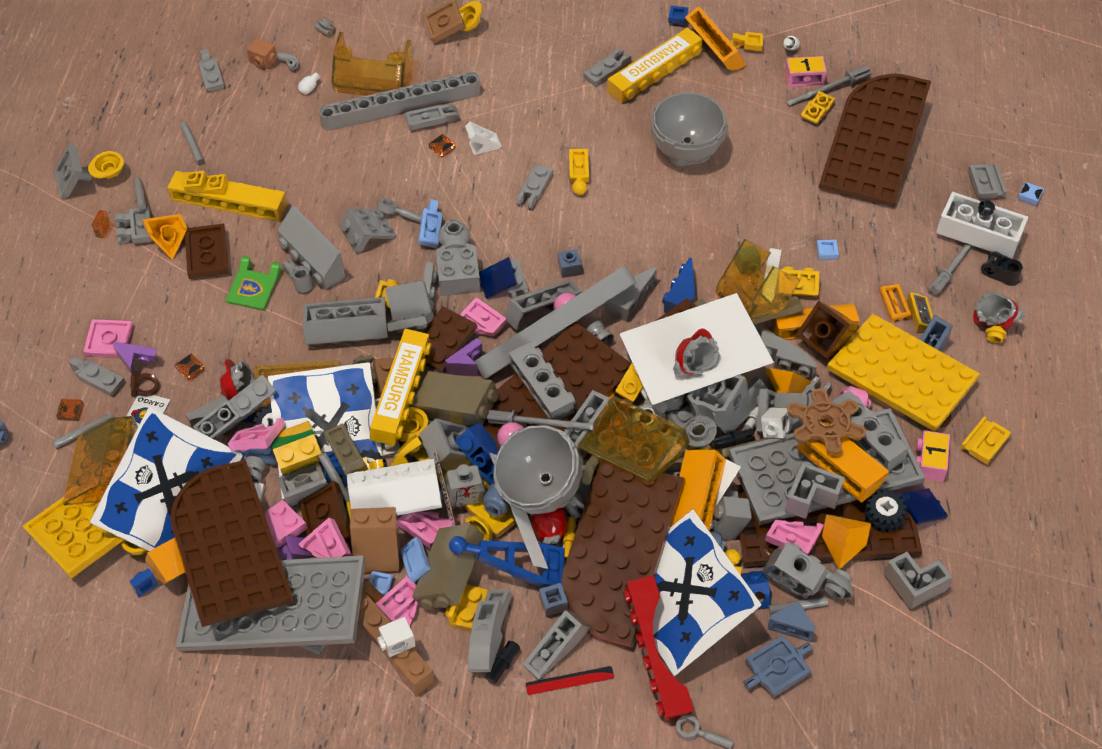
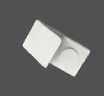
(482, 139)

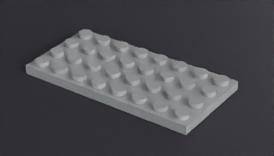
(773, 464)
(323, 611)

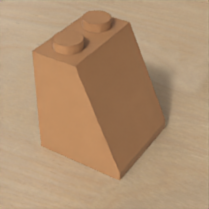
(376, 537)

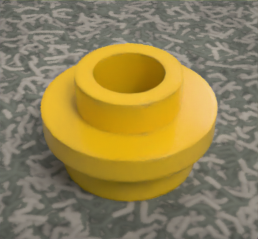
(995, 334)

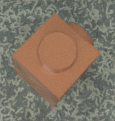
(262, 53)

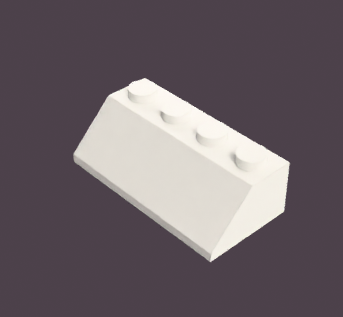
(404, 486)

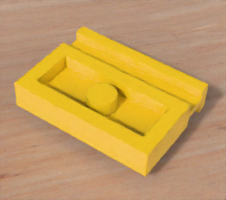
(985, 440)

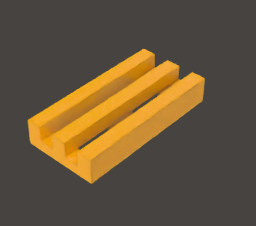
(892, 316)

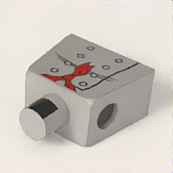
(465, 485)

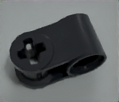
(1003, 268)

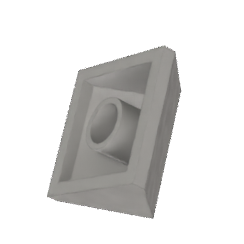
(301, 483)

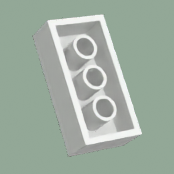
(993, 232)

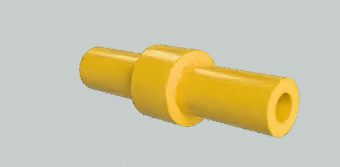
(569, 536)

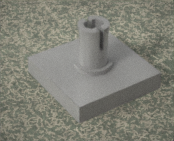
(69, 171)

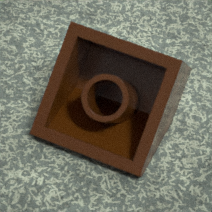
(826, 330)

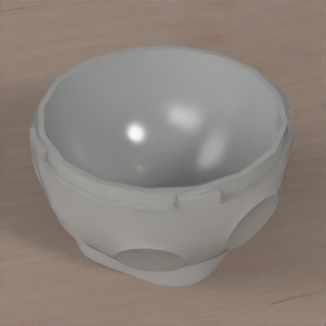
(688, 128)
(528, 460)

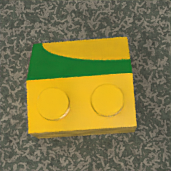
(296, 448)

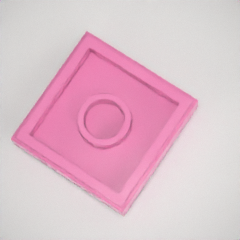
(102, 337)

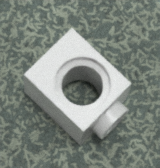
(776, 423)
(396, 637)

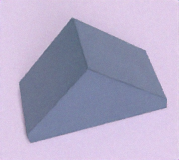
(937, 333)
(792, 622)

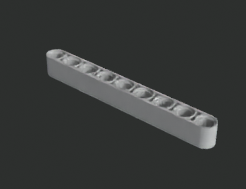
(399, 101)
(557, 320)

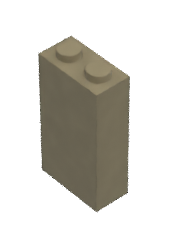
(456, 398)
(449, 571)

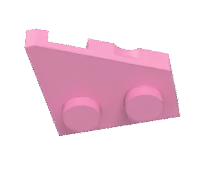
(487, 319)
(256, 436)
(284, 522)
(424, 525)
(794, 532)
(326, 541)
(399, 601)

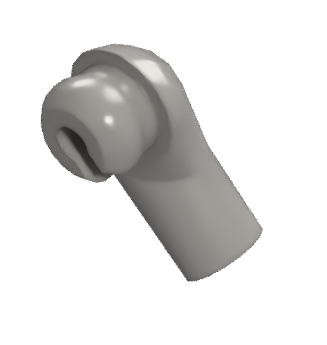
(290, 59)

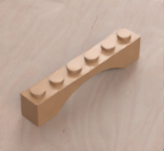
(408, 664)

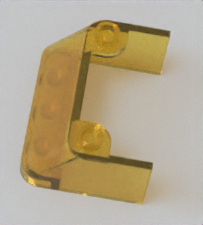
(369, 76)
(745, 278)

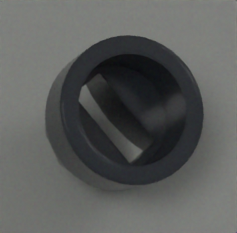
(986, 207)

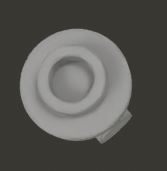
(325, 26)

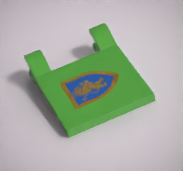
(253, 288)

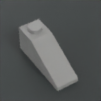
(626, 302)
(556, 643)

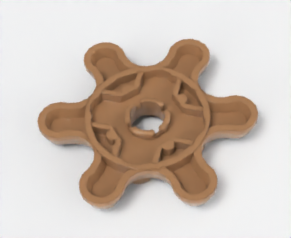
(824, 409)

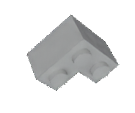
(816, 486)
(730, 515)
(917, 584)

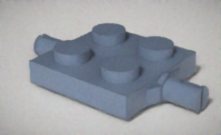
(778, 666)

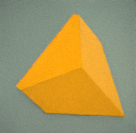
(166, 232)
(787, 381)
(844, 538)

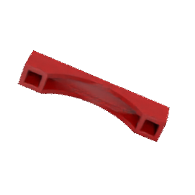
(671, 694)

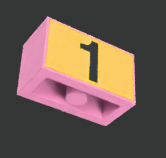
(805, 71)
(933, 455)

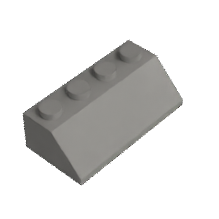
(311, 249)
(344, 321)

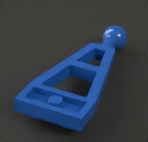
(552, 554)

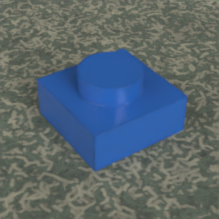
(677, 15)
(143, 582)

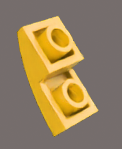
(818, 108)
(202, 183)
(409, 447)

